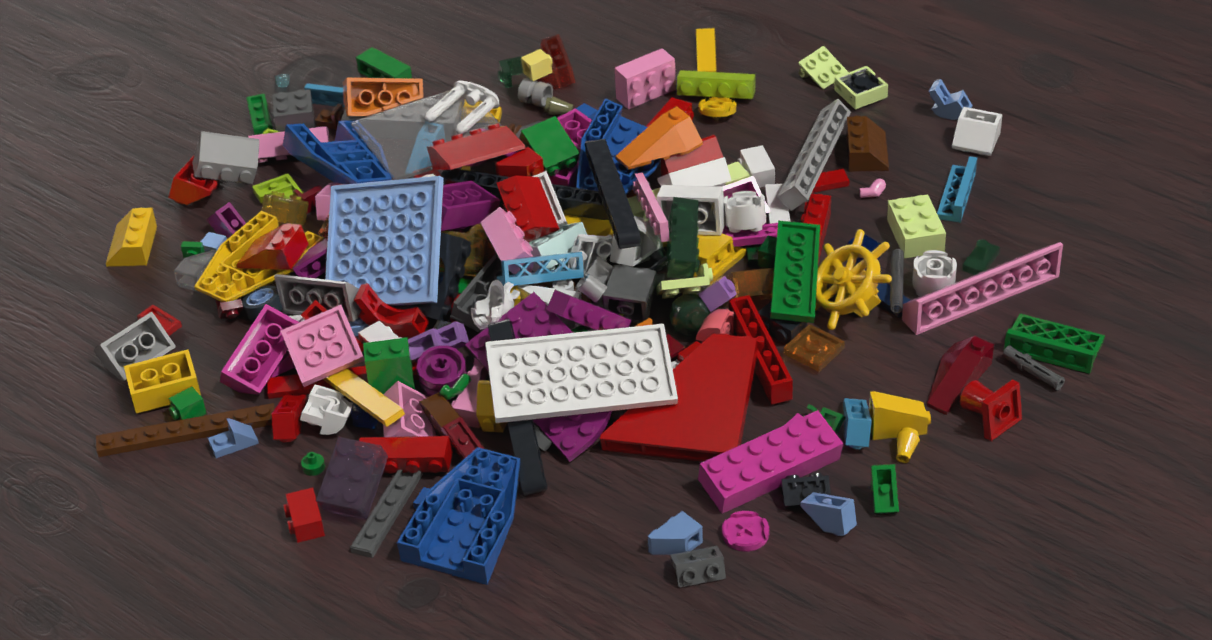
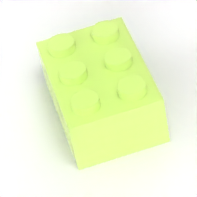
(916, 225)

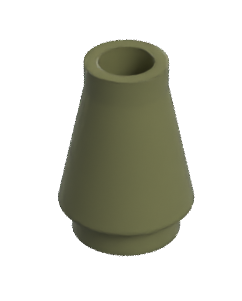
(557, 107)

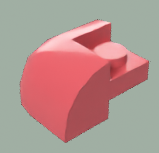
(716, 323)

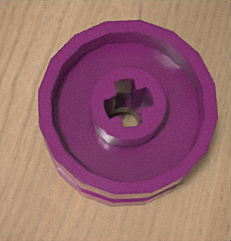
(438, 368)

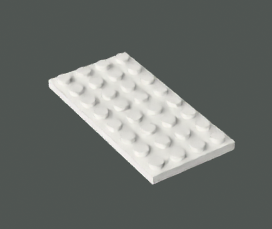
(580, 373)

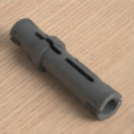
(1026, 363)

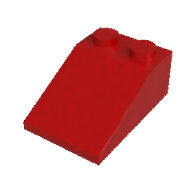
(276, 249)

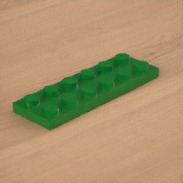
(795, 272)

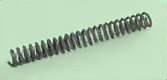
(896, 293)

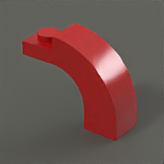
(402, 321)

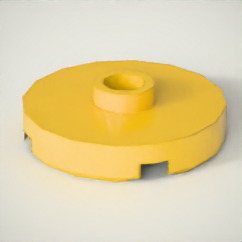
(717, 107)

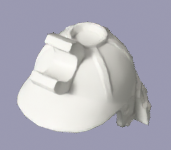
(495, 305)

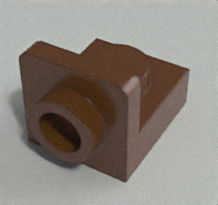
(330, 118)

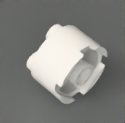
(745, 211)
(933, 272)

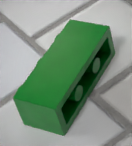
(380, 65)

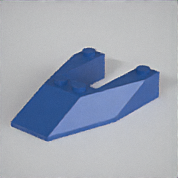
(342, 161)

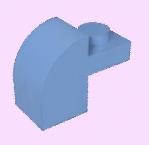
(946, 104)

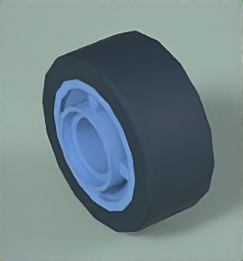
(256, 300)

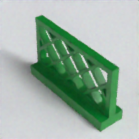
(1058, 351)

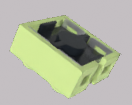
(861, 87)

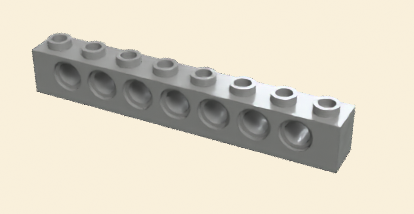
(814, 155)

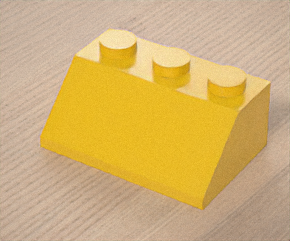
(133, 239)

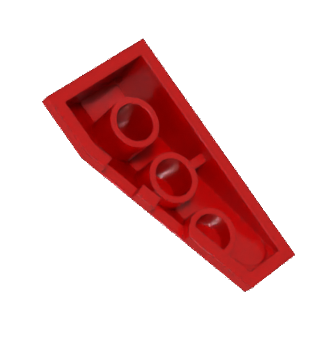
(188, 188)

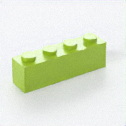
(716, 84)

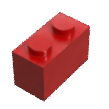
(304, 515)

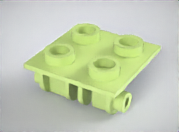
(821, 67)

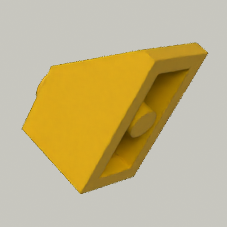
(485, 408)

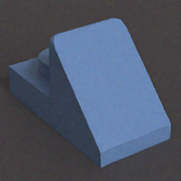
(237, 438)

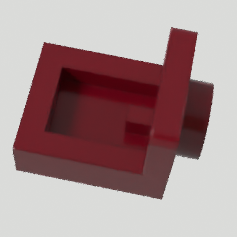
(309, 196)
(229, 309)

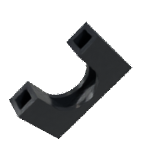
(453, 254)

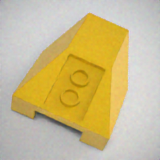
(227, 282)

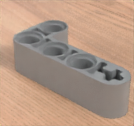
(594, 279)

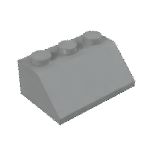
(226, 157)
(134, 344)

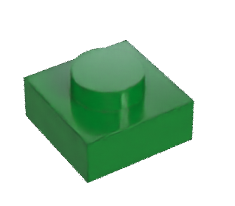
(191, 248)

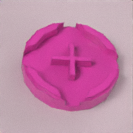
(745, 531)

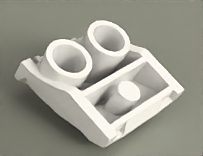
(591, 247)

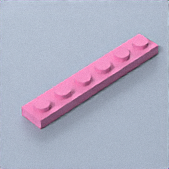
(651, 206)

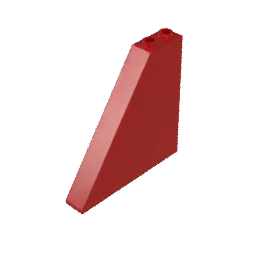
(710, 410)

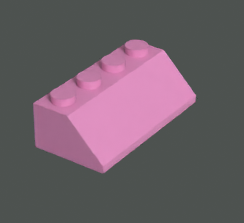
(272, 144)

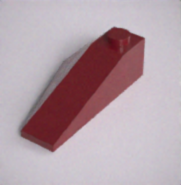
(958, 367)

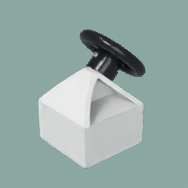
(650, 247)

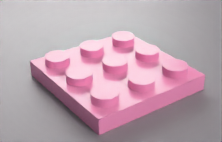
(322, 345)

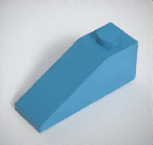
(856, 423)

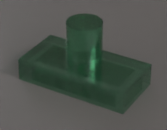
(981, 257)

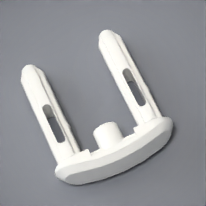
(473, 94)

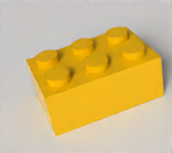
(160, 378)

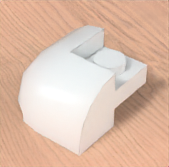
(326, 409)

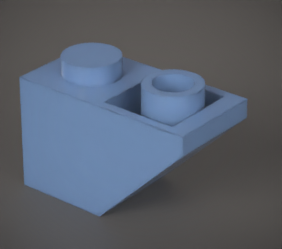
(675, 536)

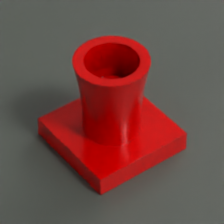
(999, 408)

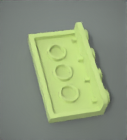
(671, 288)

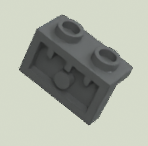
(698, 566)

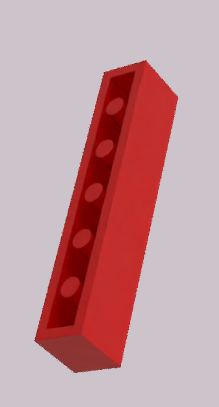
(769, 364)

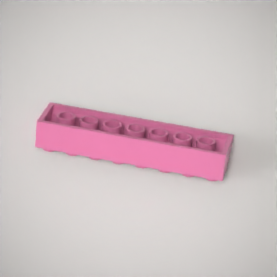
(983, 289)

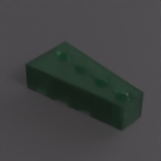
(683, 243)

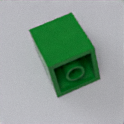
(552, 144)
(387, 363)

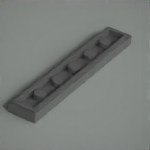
(385, 513)

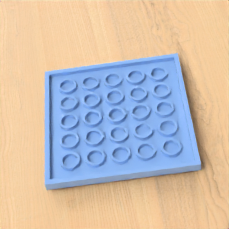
(387, 238)

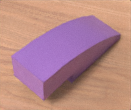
(450, 335)

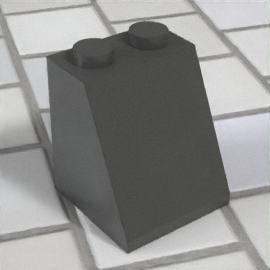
(630, 292)

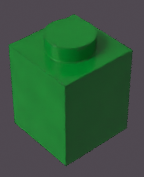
(187, 405)

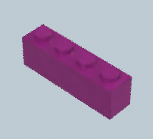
(585, 312)

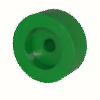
(313, 464)

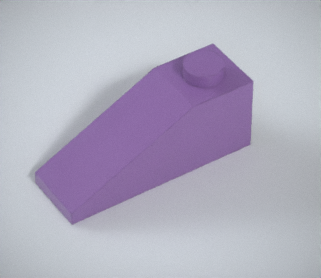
(718, 293)

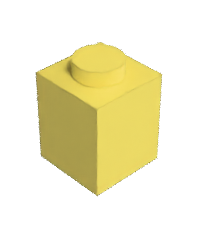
(536, 64)

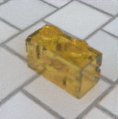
(286, 209)

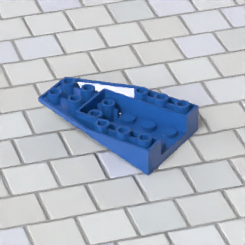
(618, 133)
(464, 518)

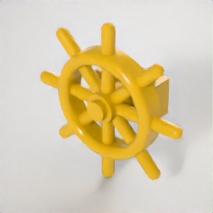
(850, 282)

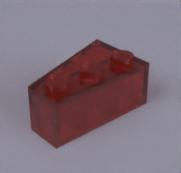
(562, 72)

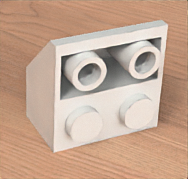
(977, 131)

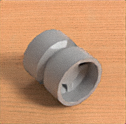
(534, 92)

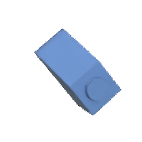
(831, 512)

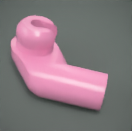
(874, 190)

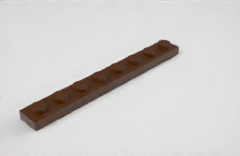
(181, 430)

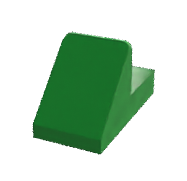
(884, 489)

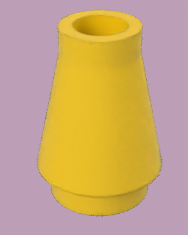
(906, 443)

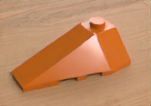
(373, 95)
(664, 137)

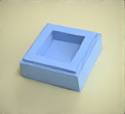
(213, 241)

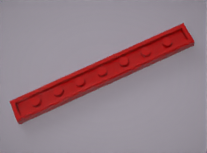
(292, 385)

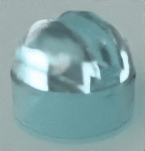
(282, 80)

